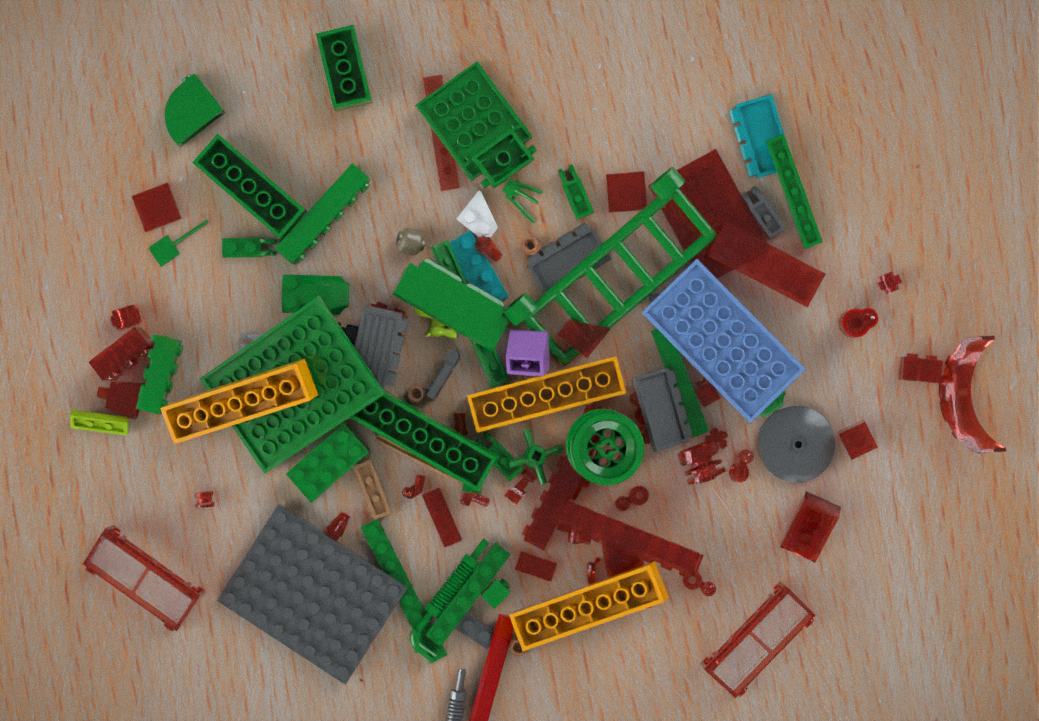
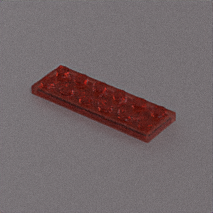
(765, 264)

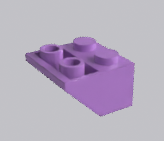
(528, 353)

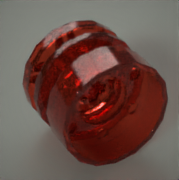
(701, 462)

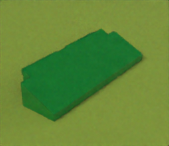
(452, 302)

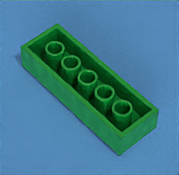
(249, 186)

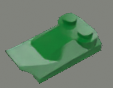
(302, 289)

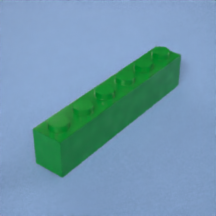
(322, 214)

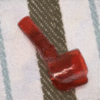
(582, 482)

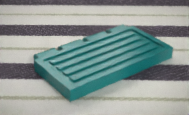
(757, 123)

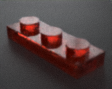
(442, 517)

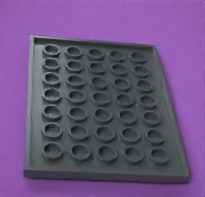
(312, 594)

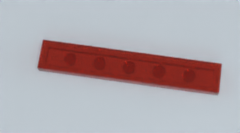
(445, 162)

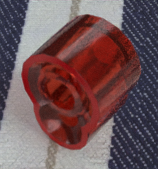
(857, 322)

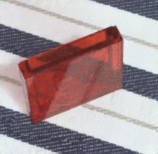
(626, 192)
(156, 207)

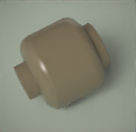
(410, 241)

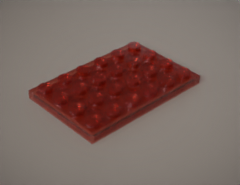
(716, 199)

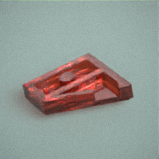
(582, 335)

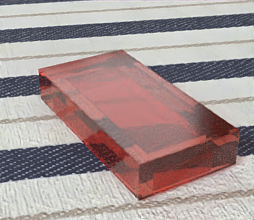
(536, 566)

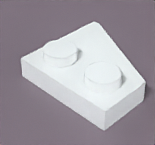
(478, 217)

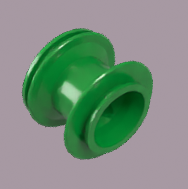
(596, 423)

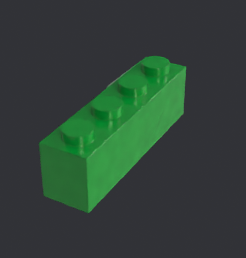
(159, 373)

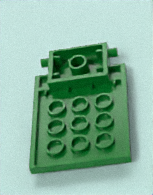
(478, 127)

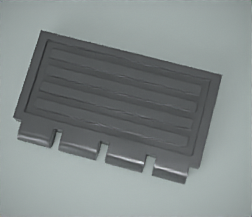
(562, 259)
(379, 339)
(661, 409)

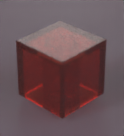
(857, 439)

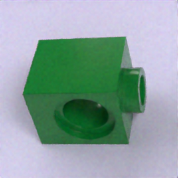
(496, 592)

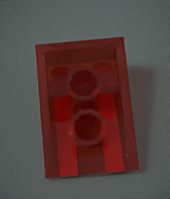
(811, 526)

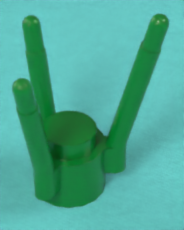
(513, 188)

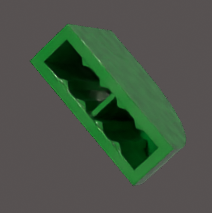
(190, 110)

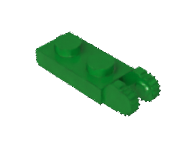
(576, 194)
(246, 247)
(504, 456)

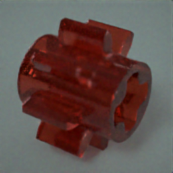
(889, 282)

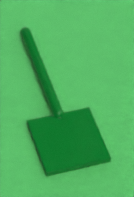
(165, 250)

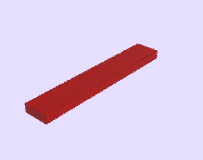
(492, 669)

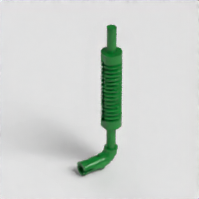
(443, 597)

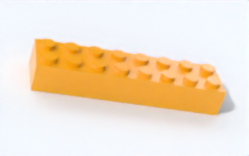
(546, 394)
(239, 401)
(589, 606)

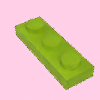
(99, 422)

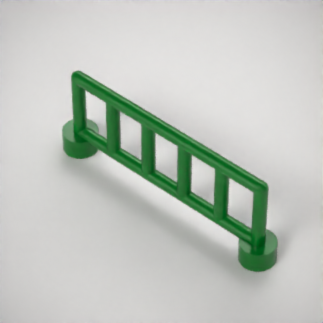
(666, 189)

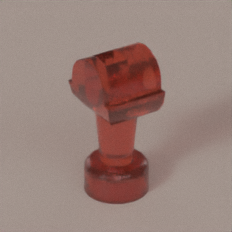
(516, 492)

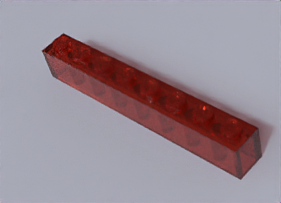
(561, 485)
(626, 536)

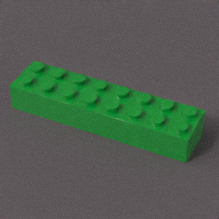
(428, 439)

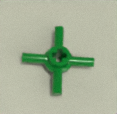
(531, 450)

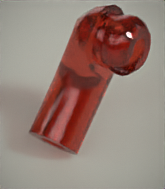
(416, 489)
(474, 497)

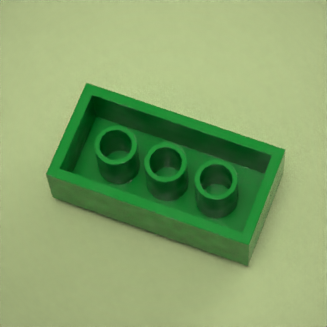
(344, 68)
(328, 462)

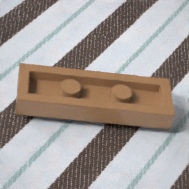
(372, 489)

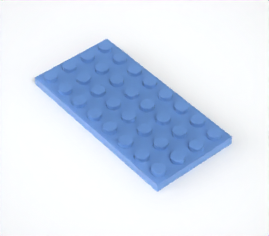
(723, 341)

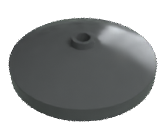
(778, 441)

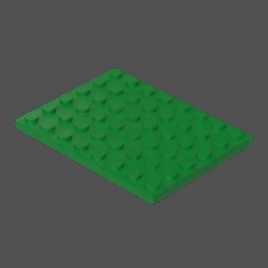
(335, 366)

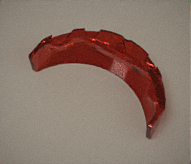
(957, 400)

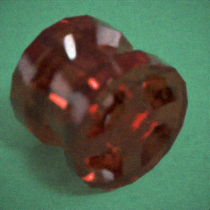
(204, 497)

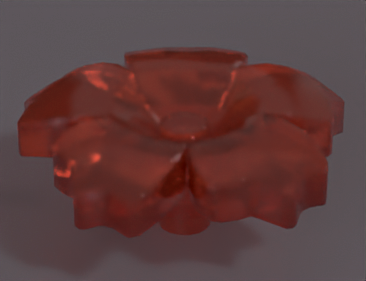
(718, 436)

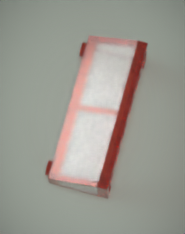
(143, 578)
(758, 640)

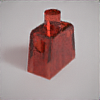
(121, 398)

